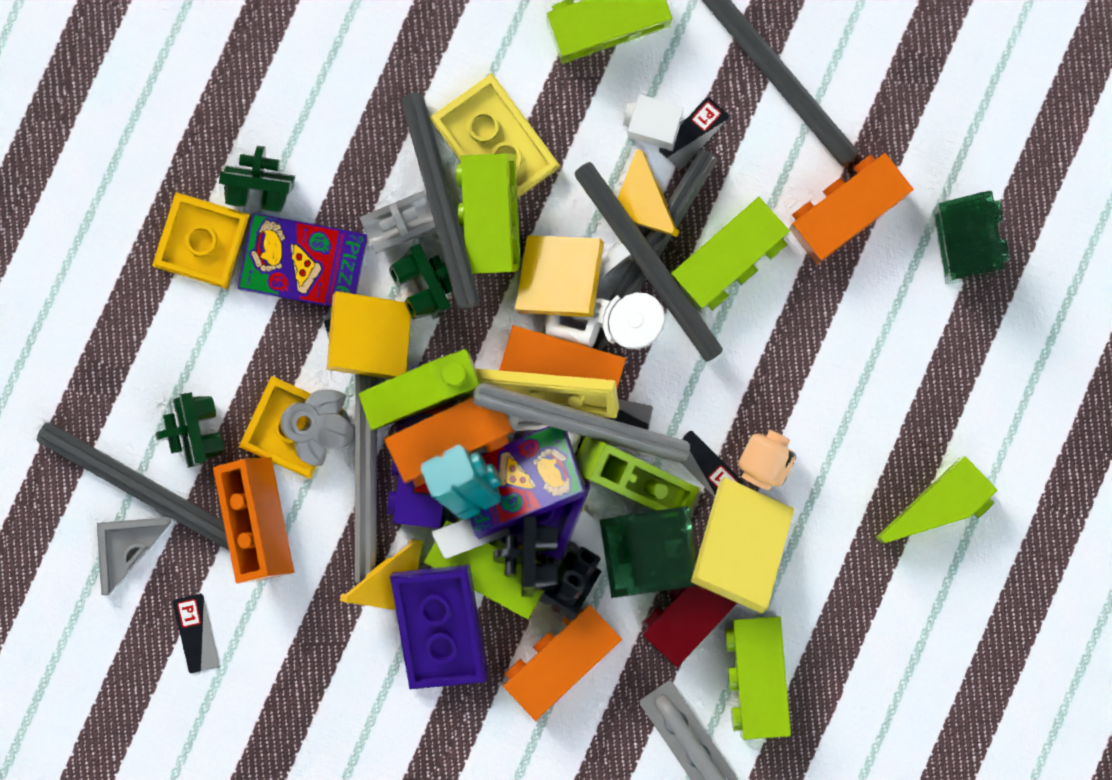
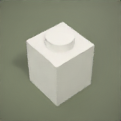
(653, 121)

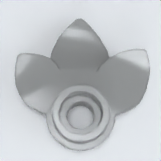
(323, 427)

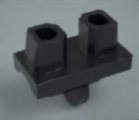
(534, 575)
(574, 582)

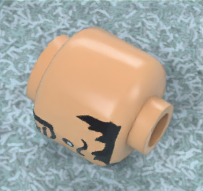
(767, 460)

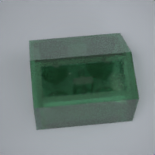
(970, 237)
(649, 551)

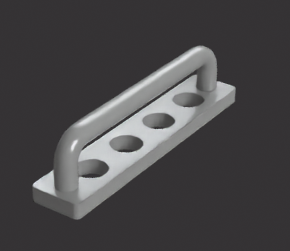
(664, 705)

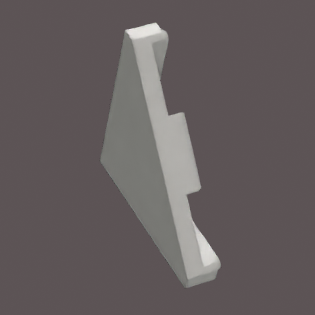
(123, 545)

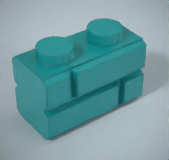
(462, 482)

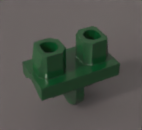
(239, 180)
(430, 279)
(188, 413)

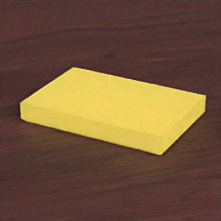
(490, 123)
(742, 545)

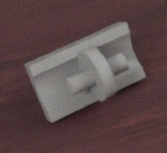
(398, 222)

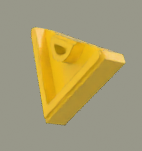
(644, 197)
(377, 587)

